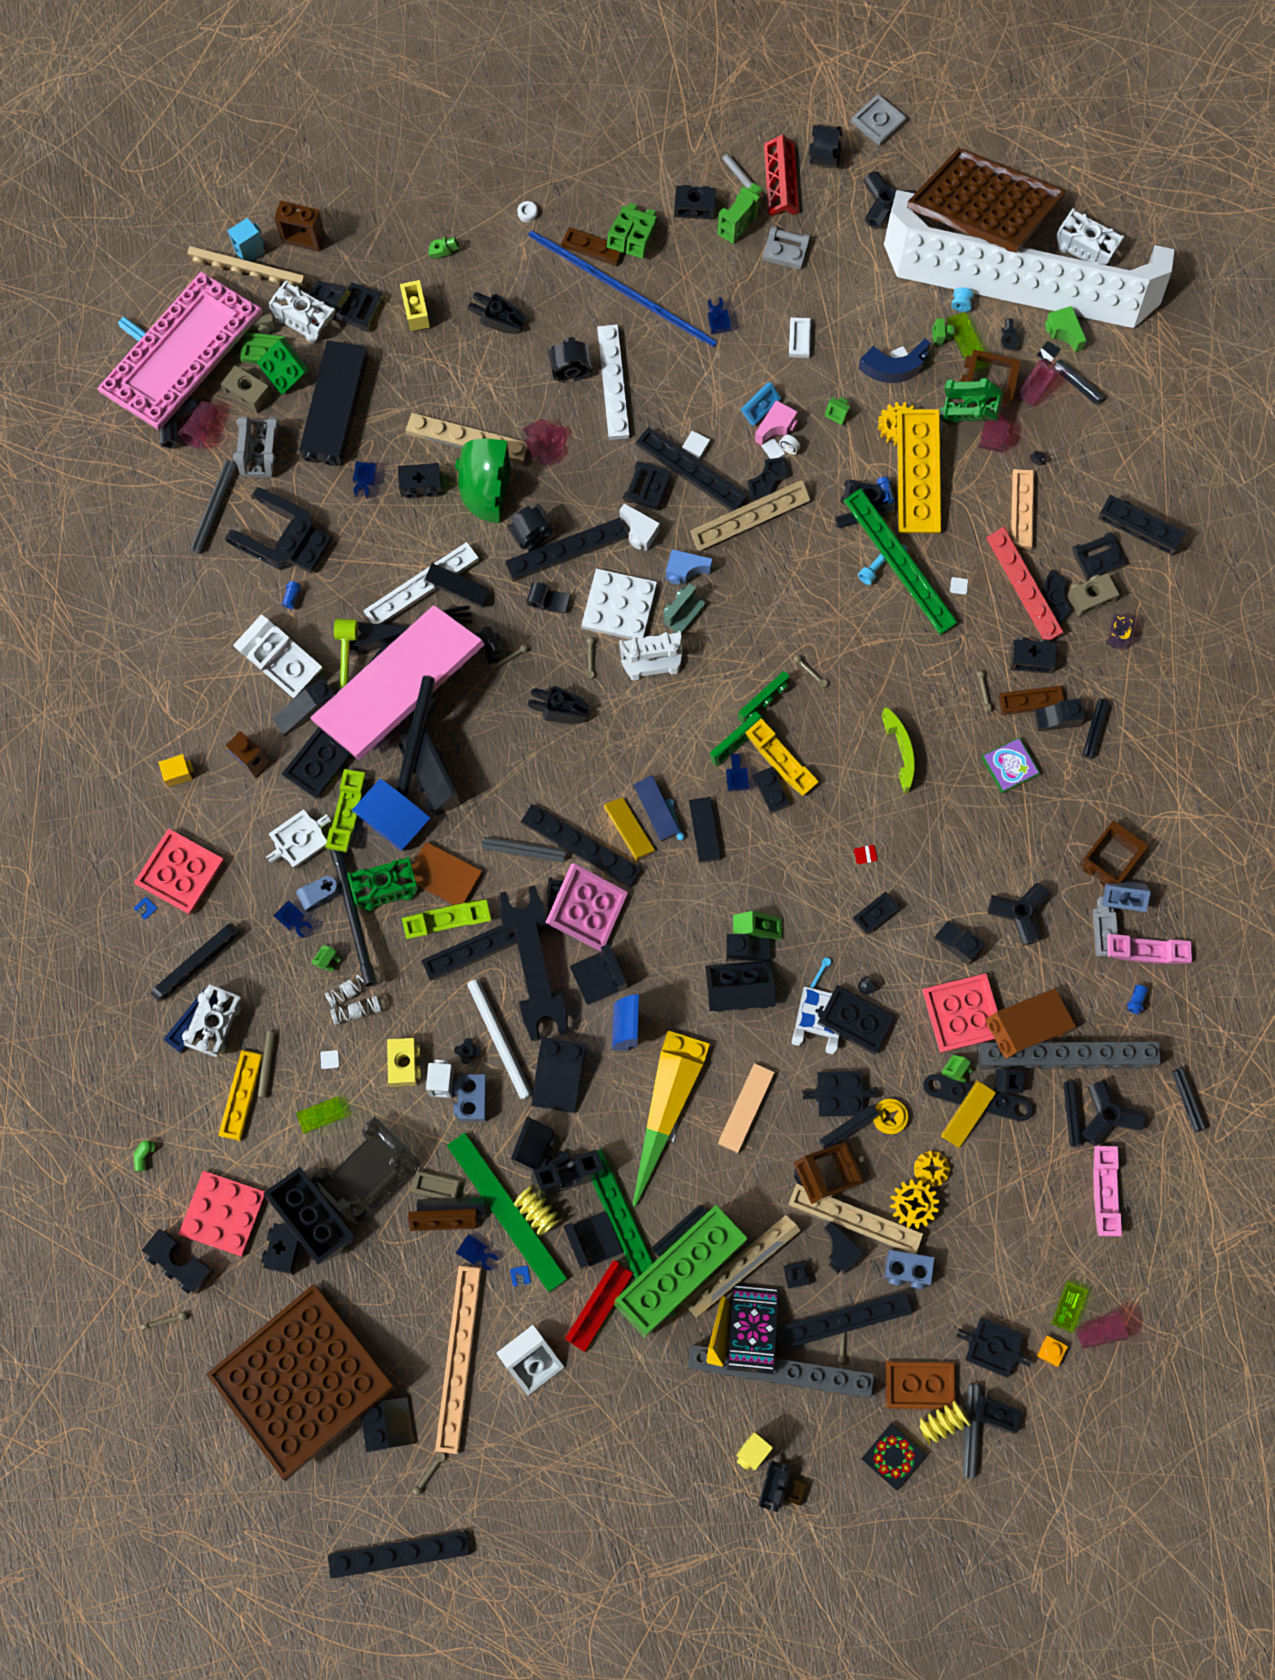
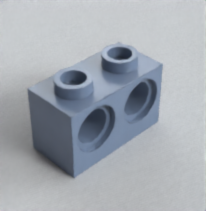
(477, 1098)
(908, 1262)

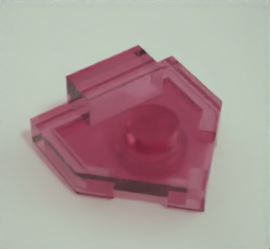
(545, 440)

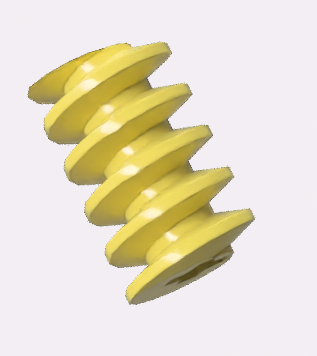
(536, 1211)
(944, 1422)

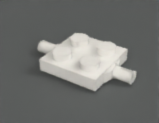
(298, 839)

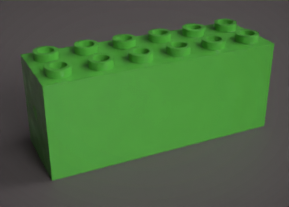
(680, 1271)

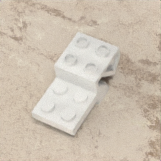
(278, 656)

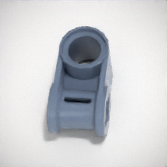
(315, 894)

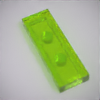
(965, 337)

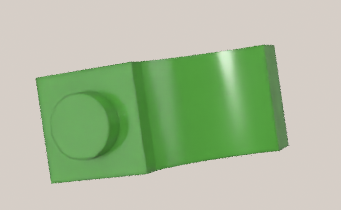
(1064, 326)

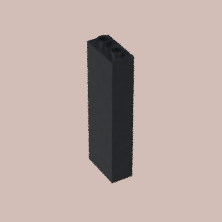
(333, 403)

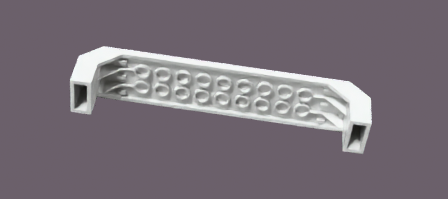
(1024, 276)

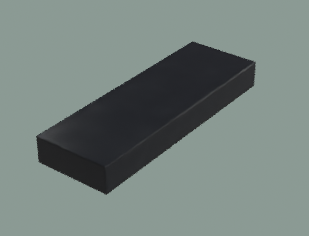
(704, 830)

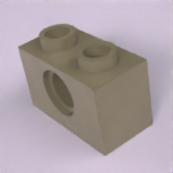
(252, 398)
(1084, 603)

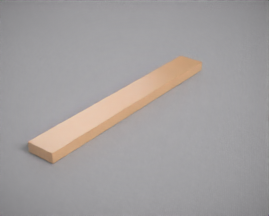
(458, 1360)

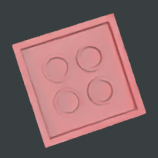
(179, 871)
(960, 1012)
(222, 1213)

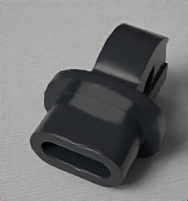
(1011, 333)

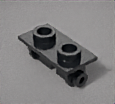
(777, 1476)

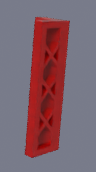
(785, 172)
(598, 1306)

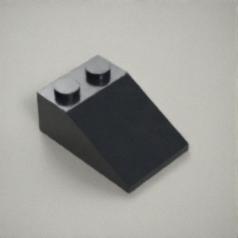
(558, 1074)

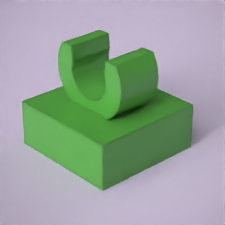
(941, 332)
(837, 410)
(323, 958)
(956, 1067)

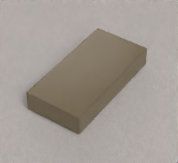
(434, 1186)

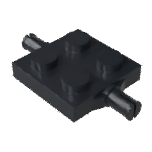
(839, 1093)
(994, 1347)

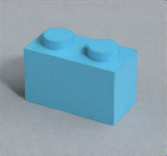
(247, 240)

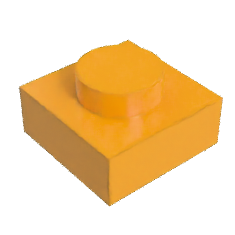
(1051, 1351)

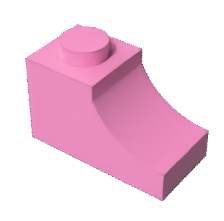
(777, 422)

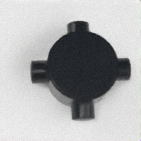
(1037, 458)

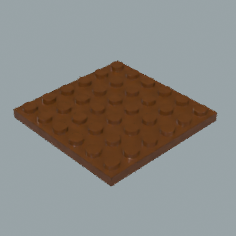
(986, 200)
(299, 1382)

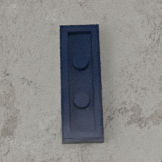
(656, 808)
(174, 1037)

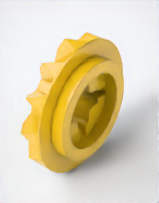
(900, 1118)
(939, 1176)

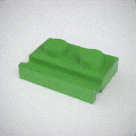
(256, 346)

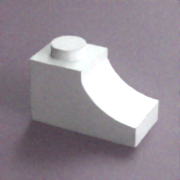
(642, 528)

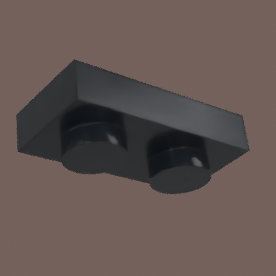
(330, 294)
(771, 790)
(875, 913)
(997, 1415)

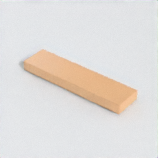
(1022, 508)
(745, 1108)

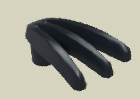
(454, 614)

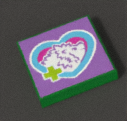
(1010, 765)

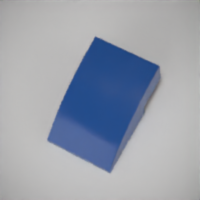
(390, 814)
(625, 1023)

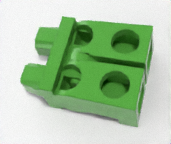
(738, 217)
(633, 229)

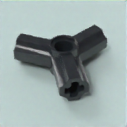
(880, 191)
(168, 433)
(1030, 903)
(1100, 1126)

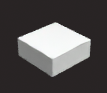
(696, 444)

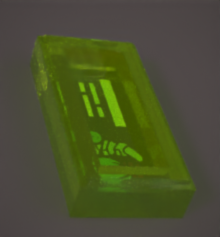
(1069, 1307)

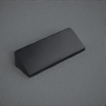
(456, 585)
(453, 1204)

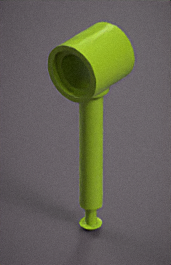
(346, 631)

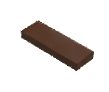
(590, 246)
(1029, 700)
(442, 1220)

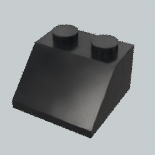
(533, 1145)
(388, 1425)

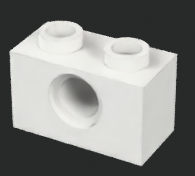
(440, 1079)

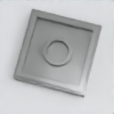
(878, 119)

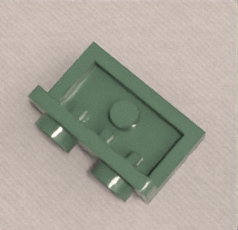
(683, 610)

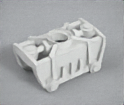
(1083, 246)
(297, 318)
(651, 655)
(200, 1017)

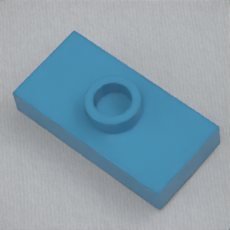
(760, 403)

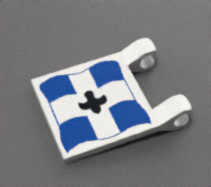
(810, 1009)

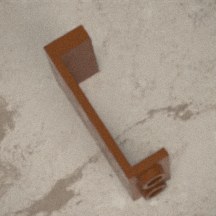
(1030, 1023)

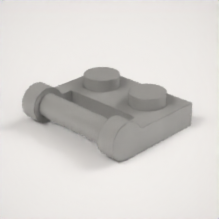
(784, 253)

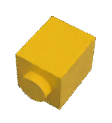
(176, 770)

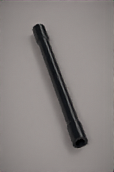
(366, 967)

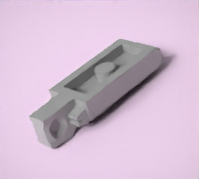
(1103, 923)

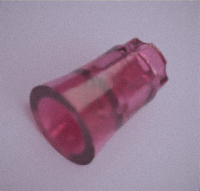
(198, 425)
(1102, 1330)

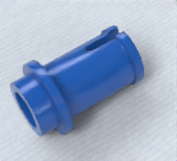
(884, 484)
(291, 594)
(1138, 997)

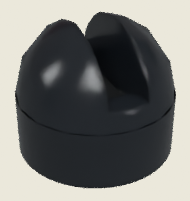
(866, 985)

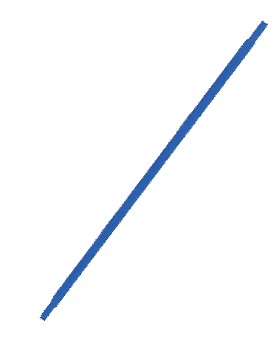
(623, 289)

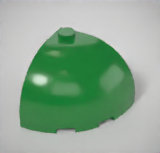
(484, 477)

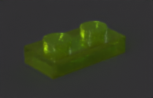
(320, 1115)

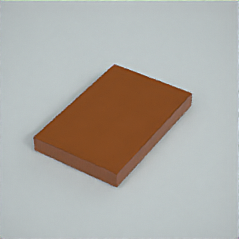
(444, 875)
(919, 1385)

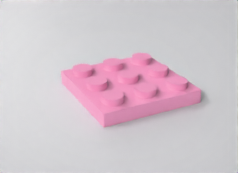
(586, 907)

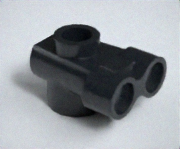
(492, 645)

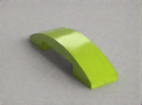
(893, 725)
(345, 819)
(446, 918)

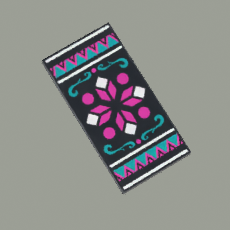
(753, 1329)

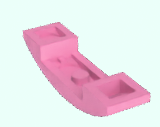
(1149, 951)
(1106, 1191)

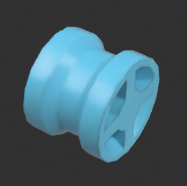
(962, 299)

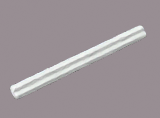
(499, 1039)

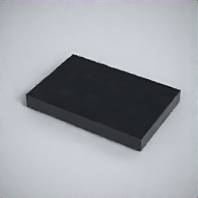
(856, 1020)

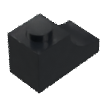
(1060, 715)
(959, 942)
(747, 948)
(843, 1250)

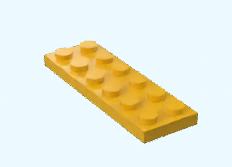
(918, 471)

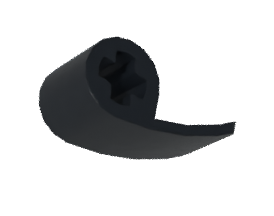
(544, 599)

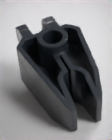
(497, 314)
(559, 706)

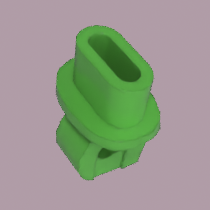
(445, 247)

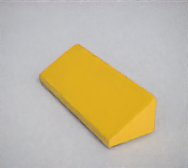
(629, 828)
(968, 1114)
(720, 1336)

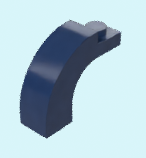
(891, 369)

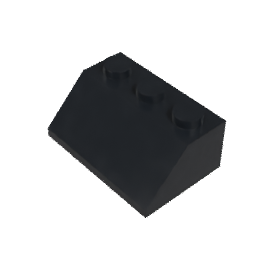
(740, 986)

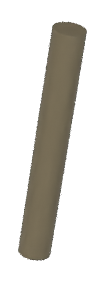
(266, 1064)

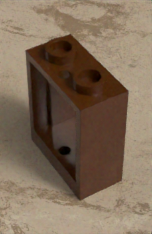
(293, 224)
(1013, 369)
(1124, 838)
(812, 1179)

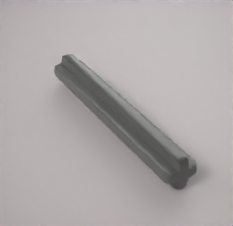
(523, 849)
(971, 1433)

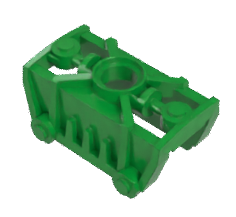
(971, 393)
(383, 893)

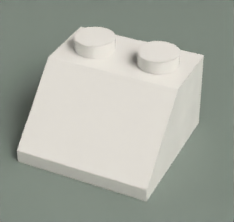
(530, 1360)

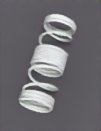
(348, 989)
(355, 1010)

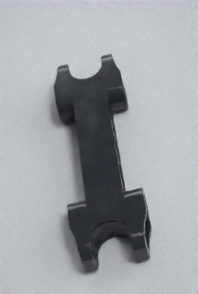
(541, 1001)

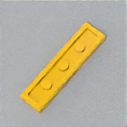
(241, 1095)

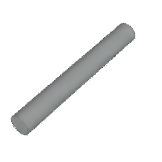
(738, 172)

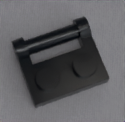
(355, 303)
(653, 487)
(1101, 562)

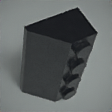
(431, 776)
(309, 1216)

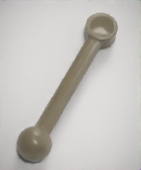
(523, 649)
(590, 674)
(980, 674)
(822, 682)
(182, 1316)
(841, 1359)
(440, 1457)

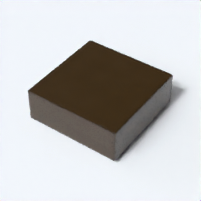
(794, 1491)

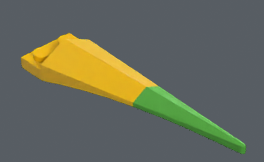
(676, 1074)

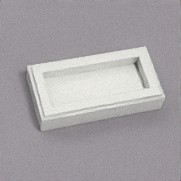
(799, 337)

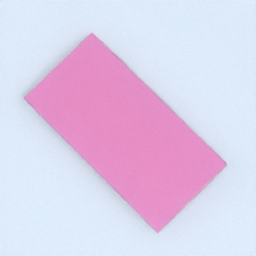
(180, 350)
(390, 684)

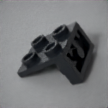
(598, 976)
(593, 1240)

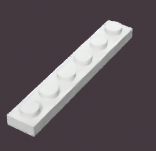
(613, 382)
(416, 589)

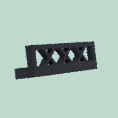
(1141, 525)

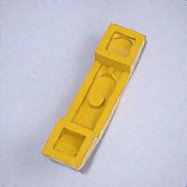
(779, 757)

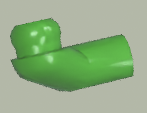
(140, 1154)

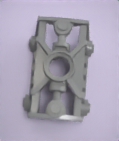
(247, 443)

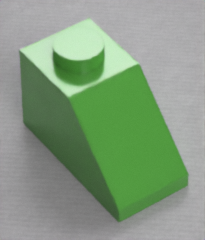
(758, 925)

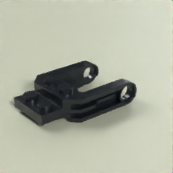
(297, 546)

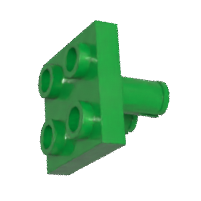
(282, 366)

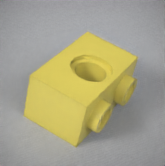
(414, 305)
(397, 1050)
(753, 1452)

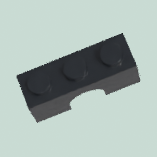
(552, 1179)
(161, 1250)

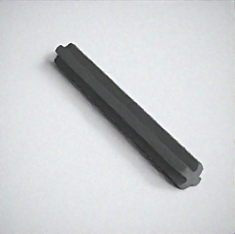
(213, 507)

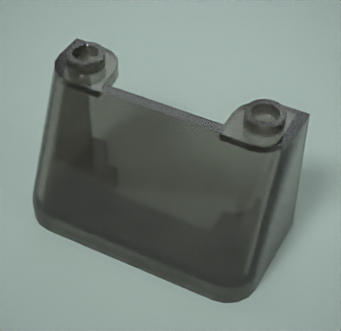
(368, 1174)

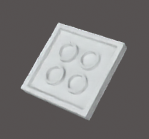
(619, 605)

